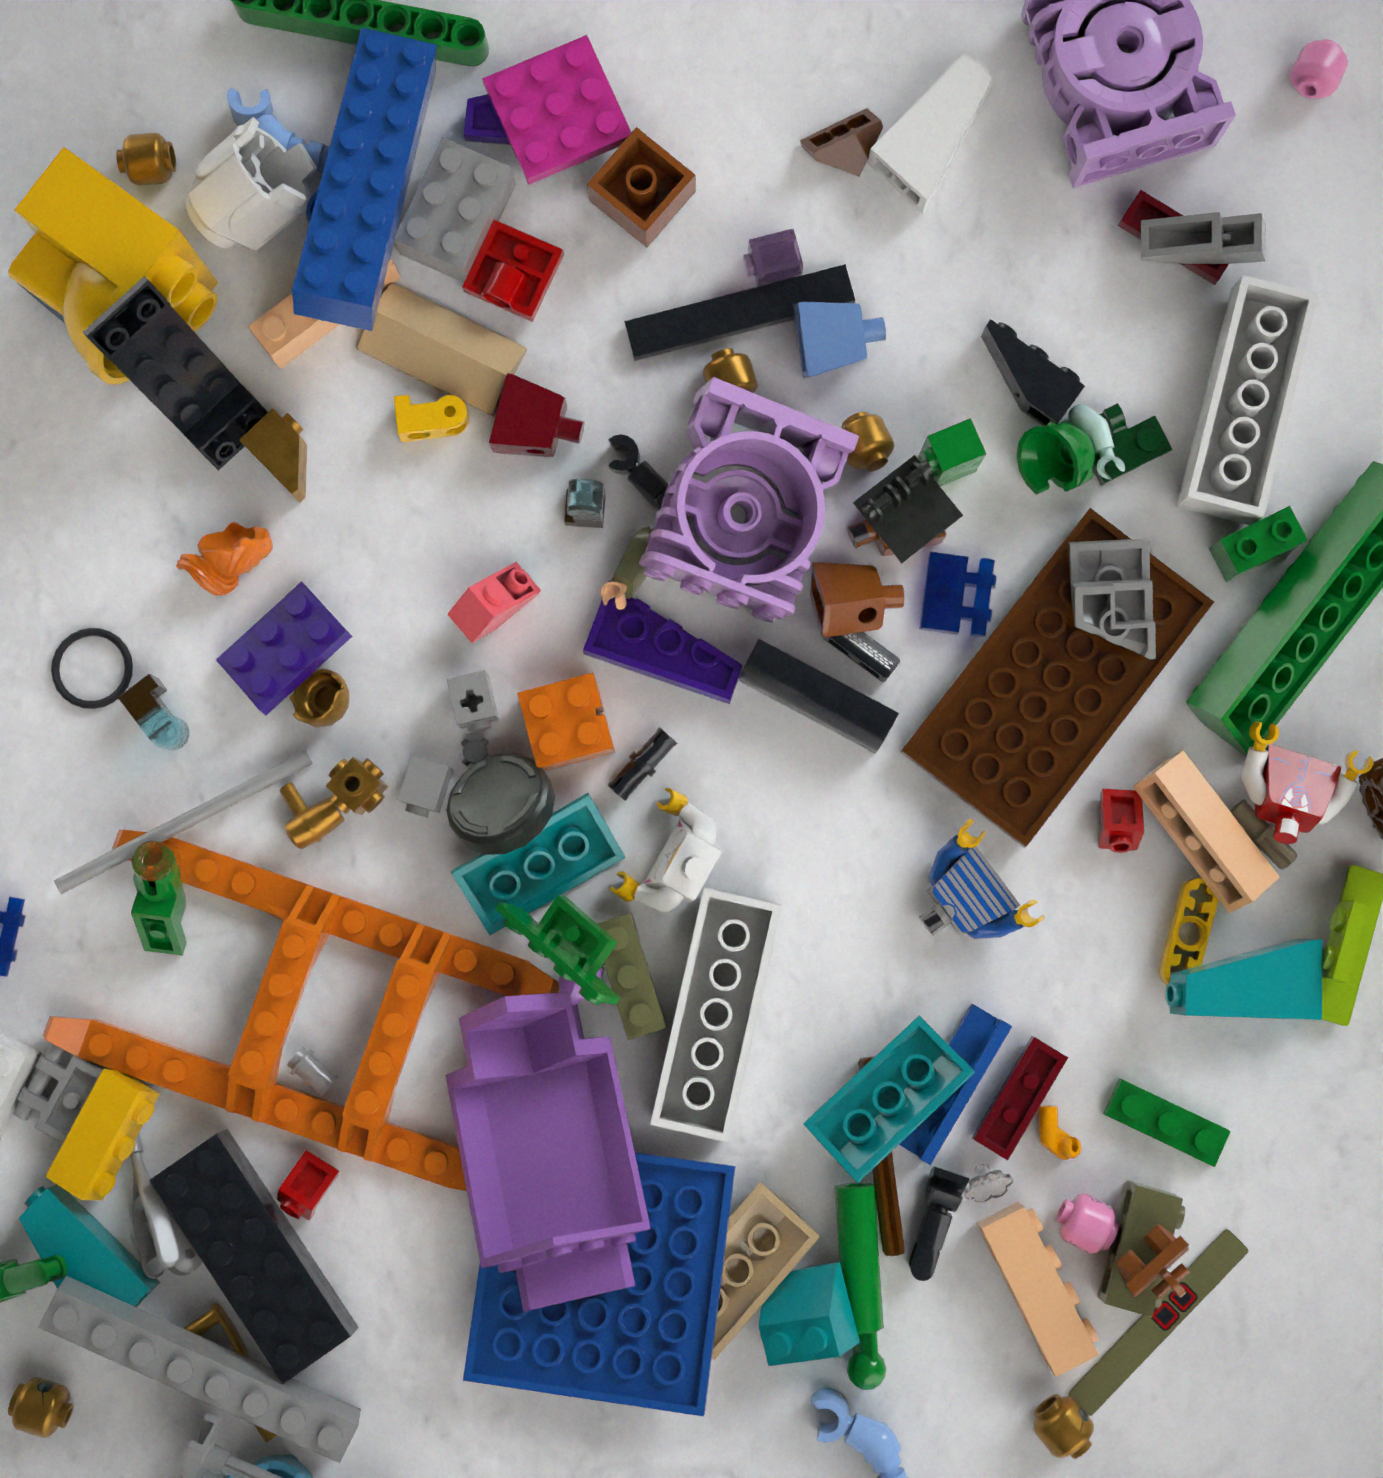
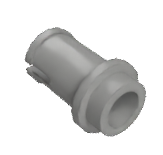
(312, 1071)

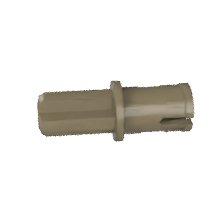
(1262, 835)

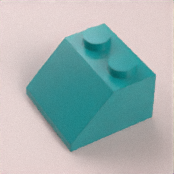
(808, 1317)

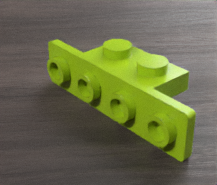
(1349, 942)

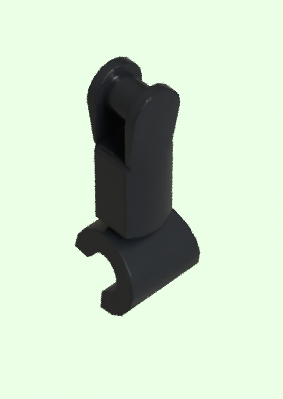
(642, 474)
(944, 1193)

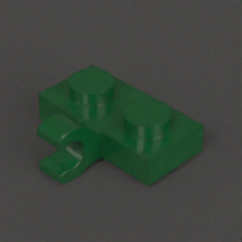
(1132, 445)

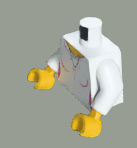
(682, 862)

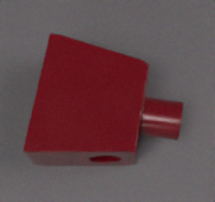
(531, 420)

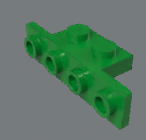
(569, 941)

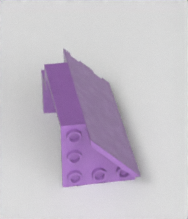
(546, 1150)

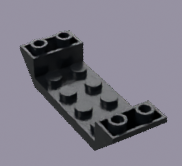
(176, 372)

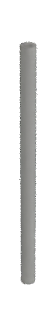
(184, 821)

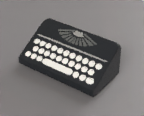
(866, 653)

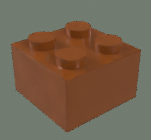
(641, 187)

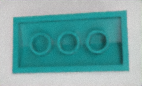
(562, 856)
(888, 1098)

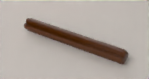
(887, 1200)

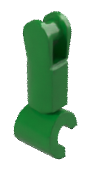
(19, 1278)

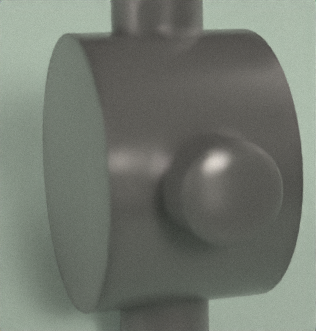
(474, 751)

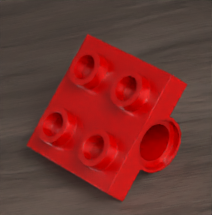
(513, 270)

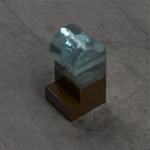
(585, 503)
(153, 715)

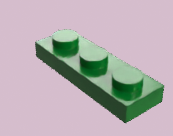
(1166, 1122)

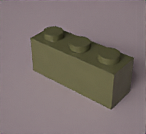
(632, 979)
(1139, 1213)

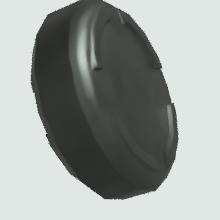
(500, 804)

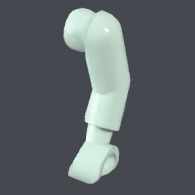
(1098, 430)

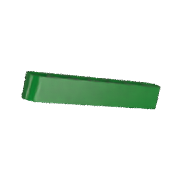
(380, 17)

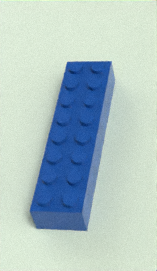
(365, 180)

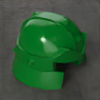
(1057, 454)

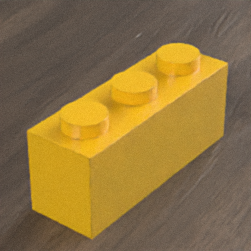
(102, 1135)

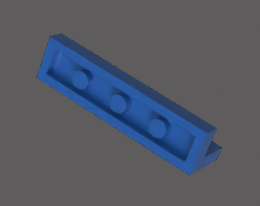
(977, 1043)

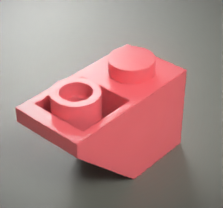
(493, 601)

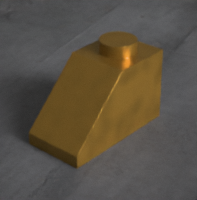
(281, 450)

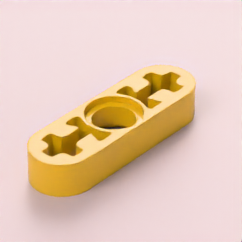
(1187, 903)

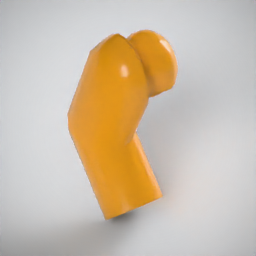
(1055, 1138)

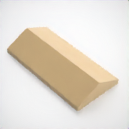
(441, 348)
(760, 1251)

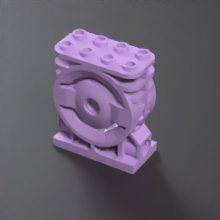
(1106, 121)
(772, 451)

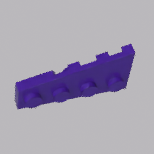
(661, 650)

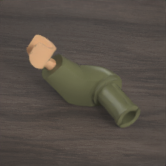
(628, 573)

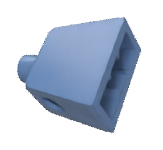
(833, 335)

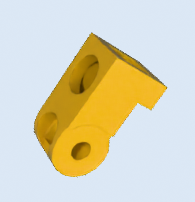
(430, 420)

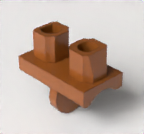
(1141, 1276)

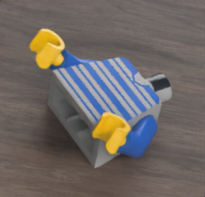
(972, 893)

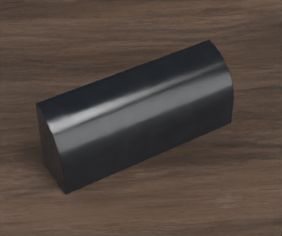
(818, 696)

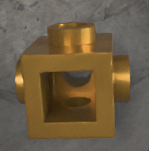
(368, 794)

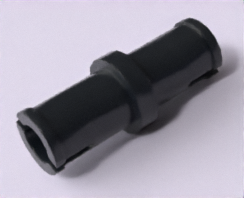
(642, 764)

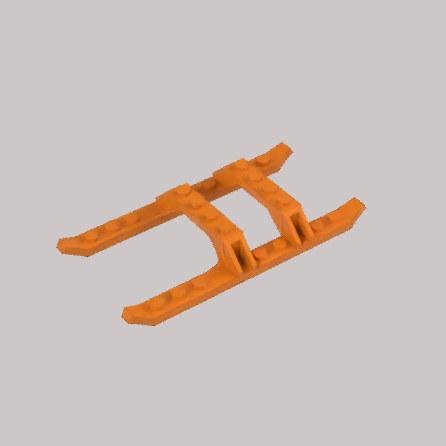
(250, 1081)

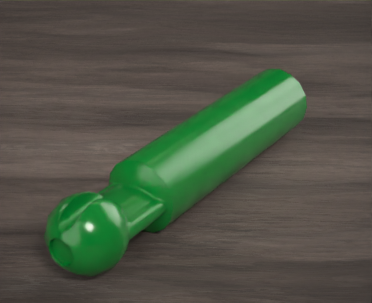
(862, 1278)

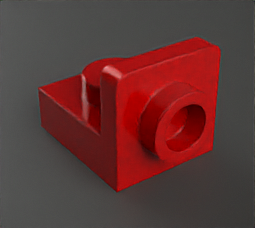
(1121, 820)
(306, 1186)

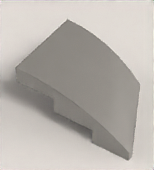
(1114, 592)

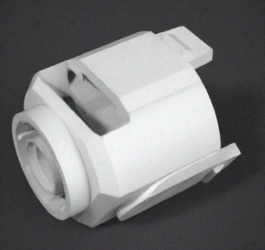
(249, 188)

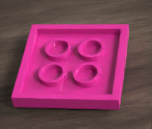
(557, 109)

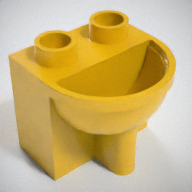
(95, 247)

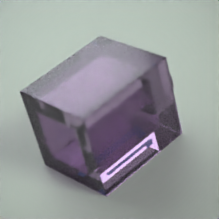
(773, 258)

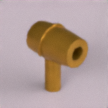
(309, 823)

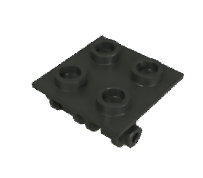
(908, 508)

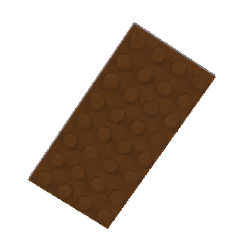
(1045, 694)

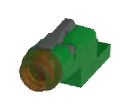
(158, 899)

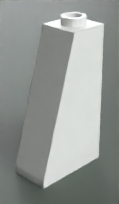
(927, 137)

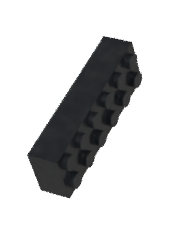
(254, 1255)

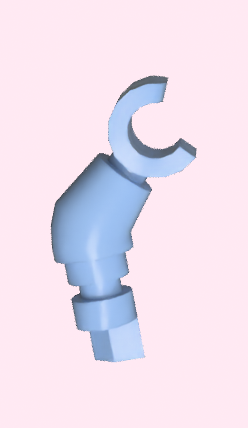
(268, 122)
(862, 1433)

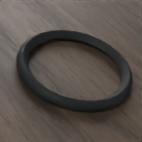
(76, 636)

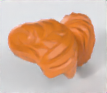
(226, 557)

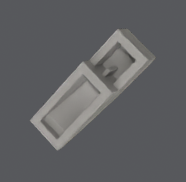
(1204, 239)

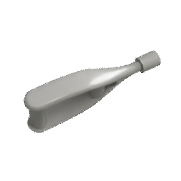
(161, 1248)

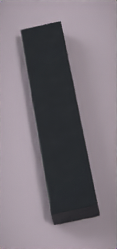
(735, 312)

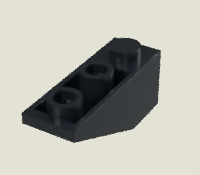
(1035, 382)

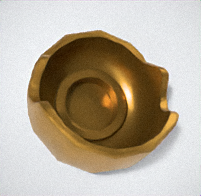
(321, 699)

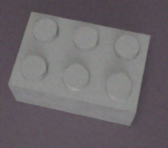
(454, 209)

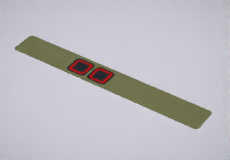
(1150, 1332)

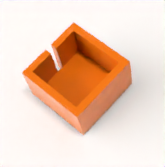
(565, 723)

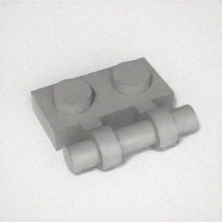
(67, 1098)

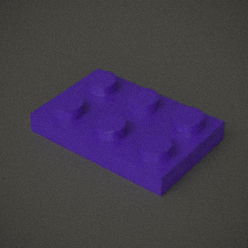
(283, 648)

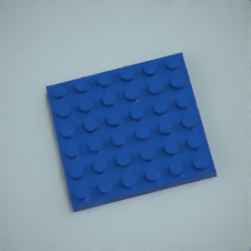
(631, 1343)

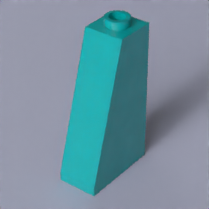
(1262, 983)
(92, 1254)

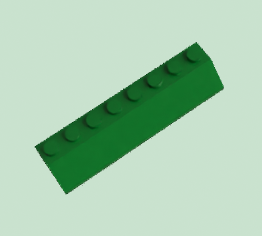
(1298, 620)

